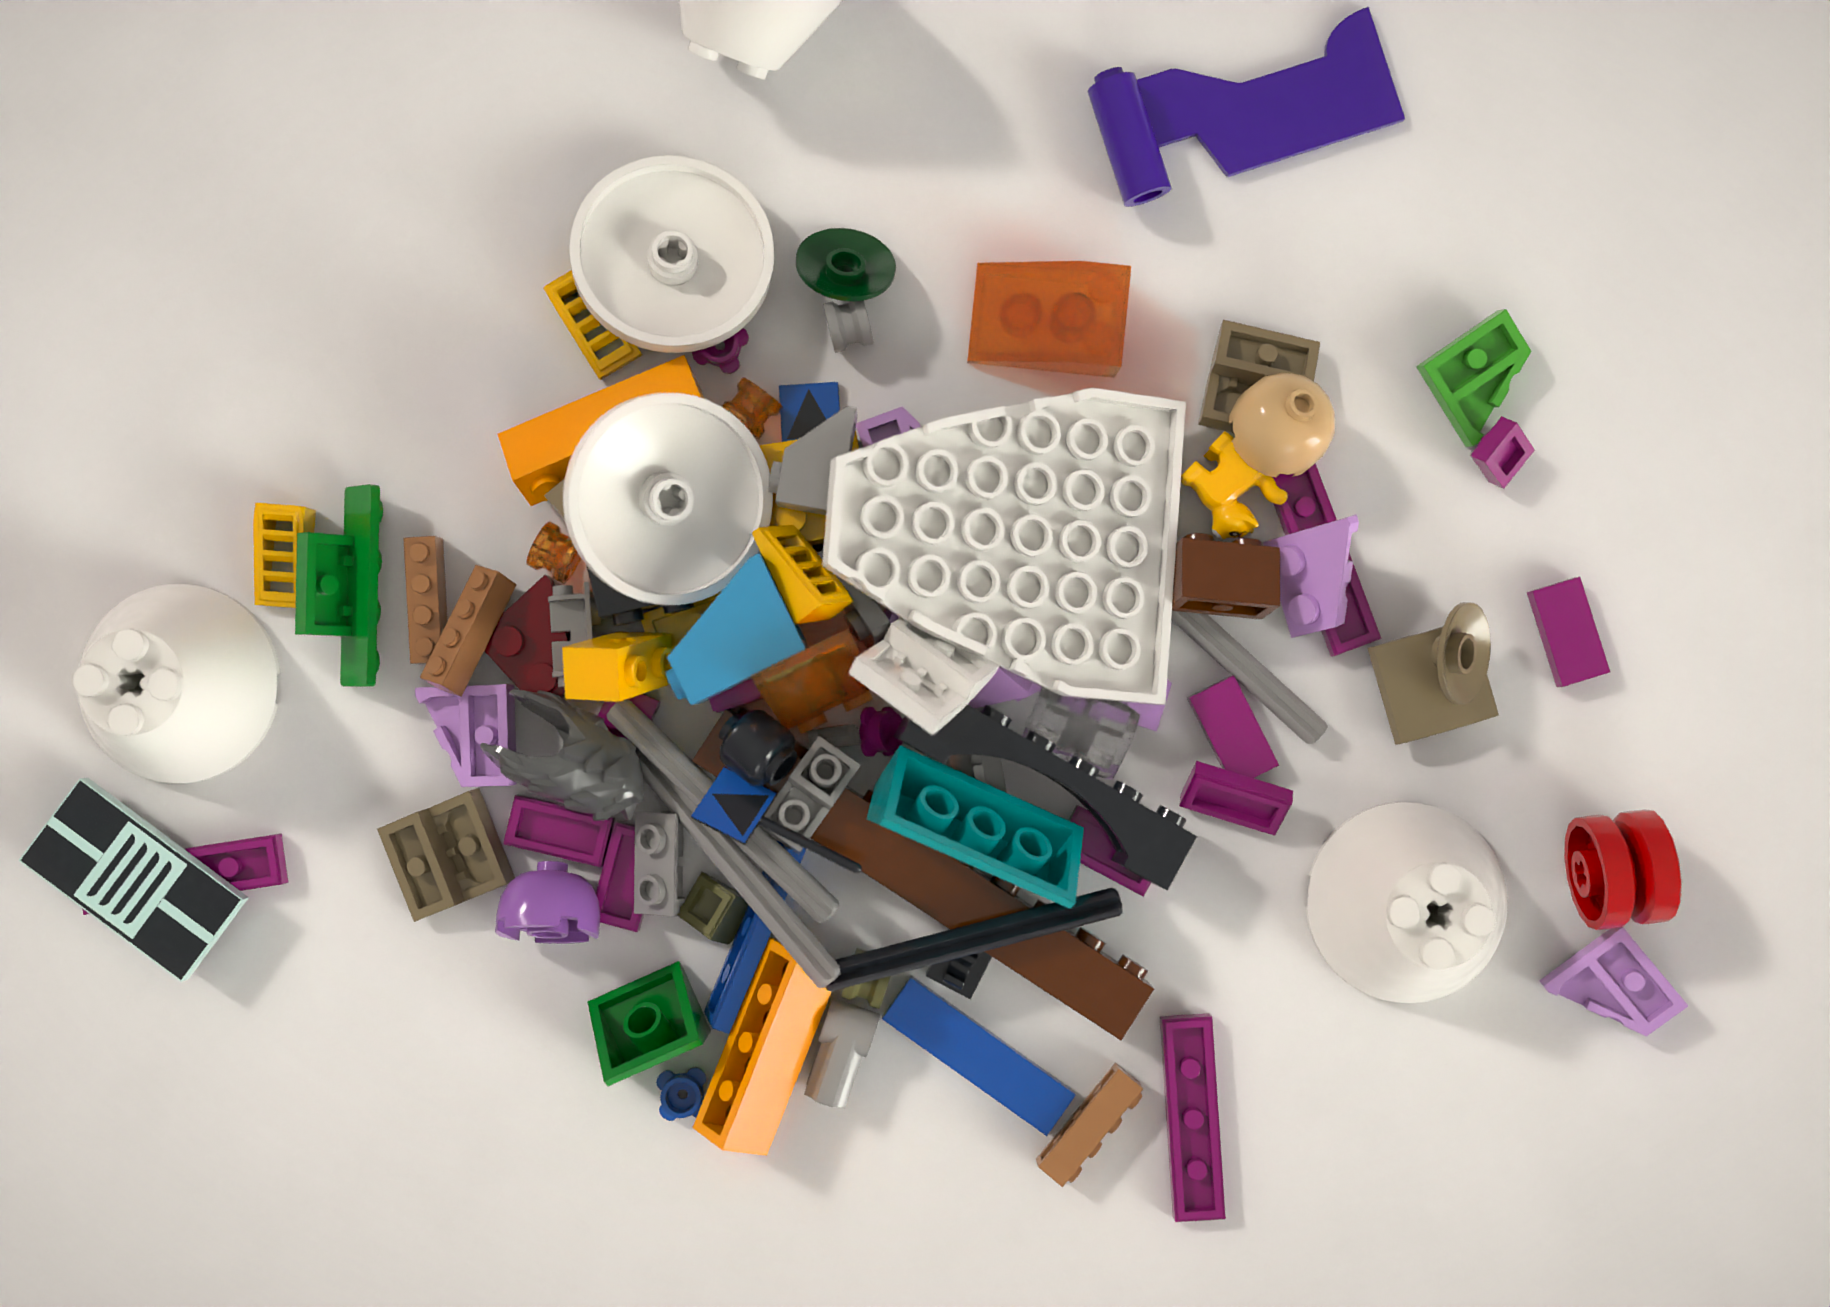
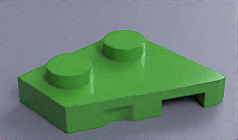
(1476, 373)

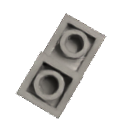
(811, 791)

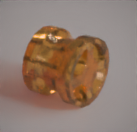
(752, 406)
(554, 553)

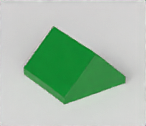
(646, 1023)

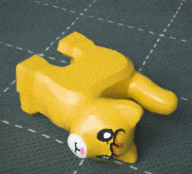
(1227, 482)

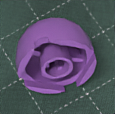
(549, 906)

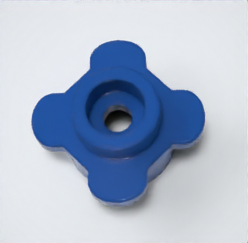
(670, 1083)

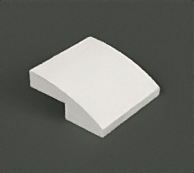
(922, 674)

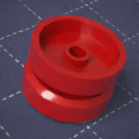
(1622, 869)

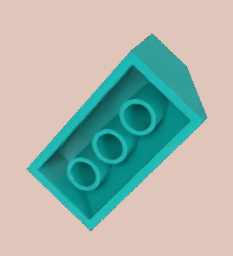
(979, 825)

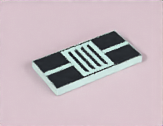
(133, 879)

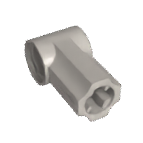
(844, 1041)

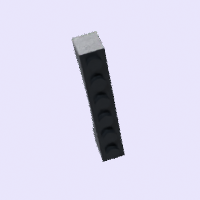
(1144, 840)

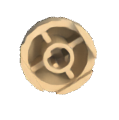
(1282, 424)

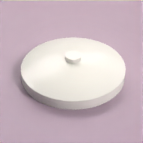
(671, 254)
(667, 497)

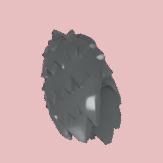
(591, 770)

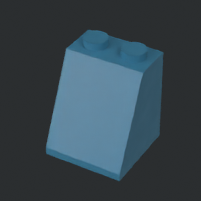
(735, 637)

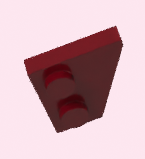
(524, 641)

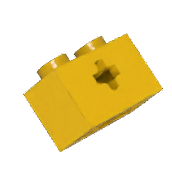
(616, 666)

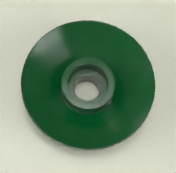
(845, 264)

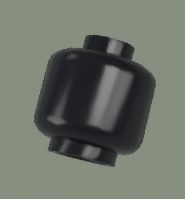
(757, 748)

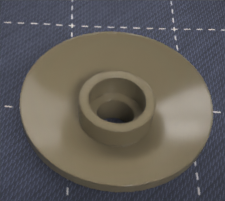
(1463, 653)

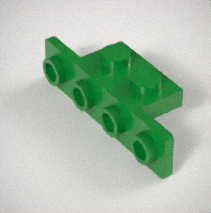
(341, 585)

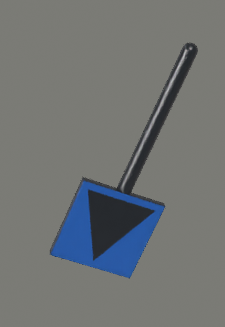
(806, 408)
(738, 808)

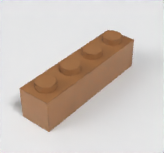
(425, 594)
(468, 630)
(1089, 1124)

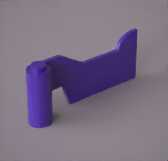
(1248, 120)

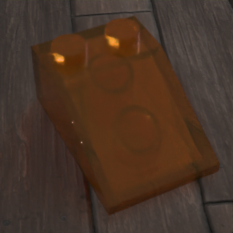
(1050, 316)
(813, 682)

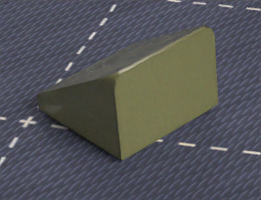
(713, 909)

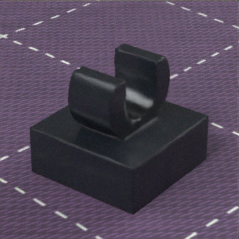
(961, 973)

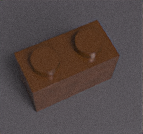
(1226, 577)

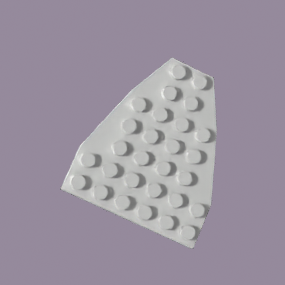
(1026, 536)

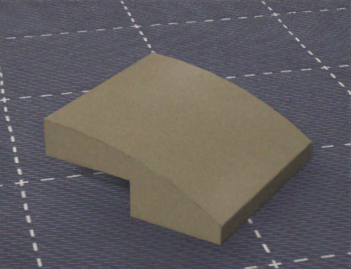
(1243, 358)
(1414, 694)
(446, 854)

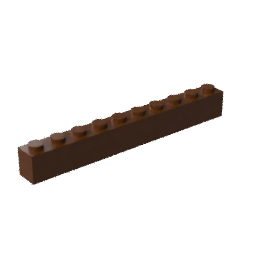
(959, 895)

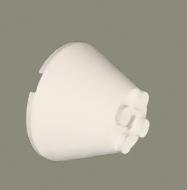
(752, 31)
(178, 683)
(1406, 902)

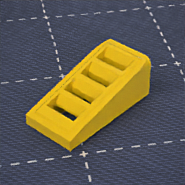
(565, 287)
(264, 536)
(797, 570)

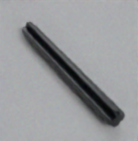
(976, 938)

